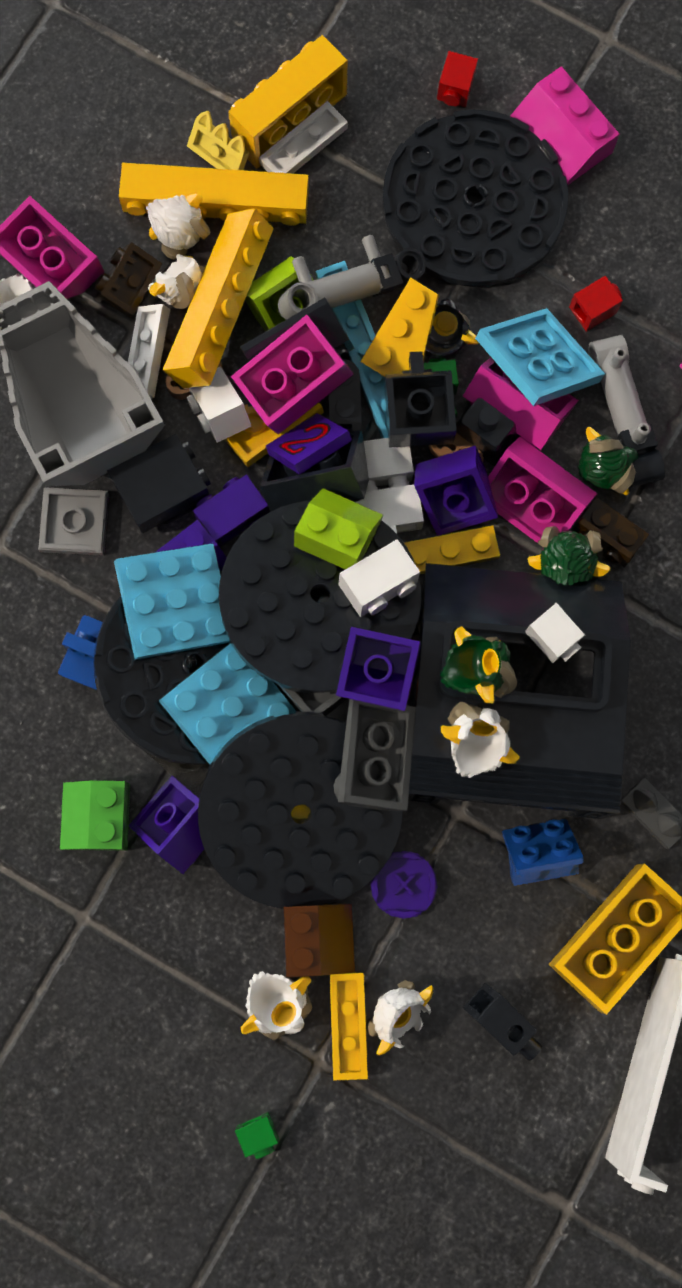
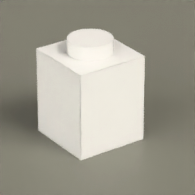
(555, 634)

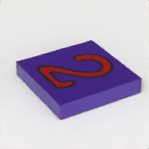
(308, 443)

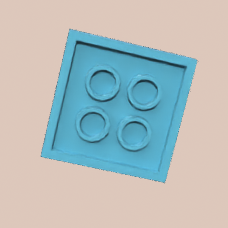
(539, 356)
(171, 600)
(222, 701)

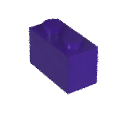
(231, 510)

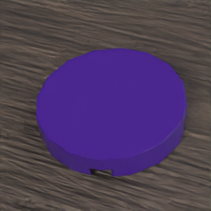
(404, 885)

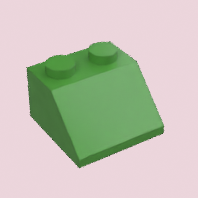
(95, 815)

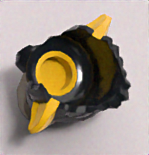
(449, 331)

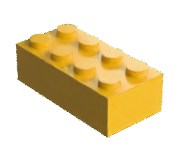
(289, 97)
(621, 938)

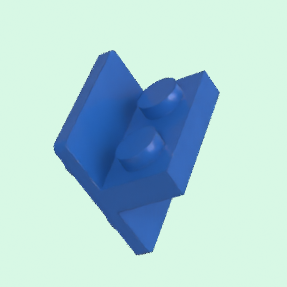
(80, 652)
(542, 852)

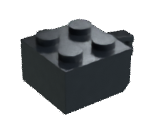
(419, 406)

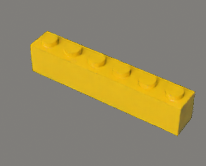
(224, 191)
(218, 299)

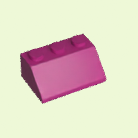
(568, 122)
(47, 250)
(292, 375)
(533, 423)
(536, 491)

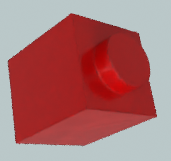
(457, 79)
(596, 303)

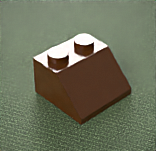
(319, 940)

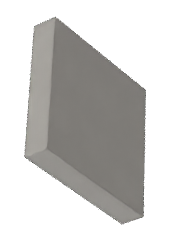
(73, 521)

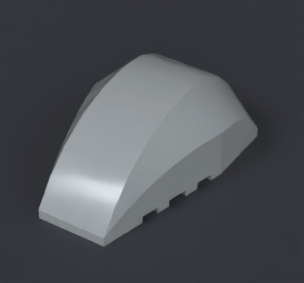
(71, 391)

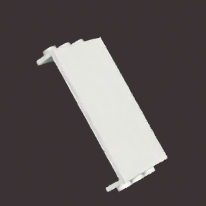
(647, 1078)

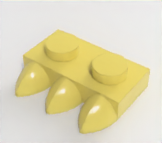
(215, 144)

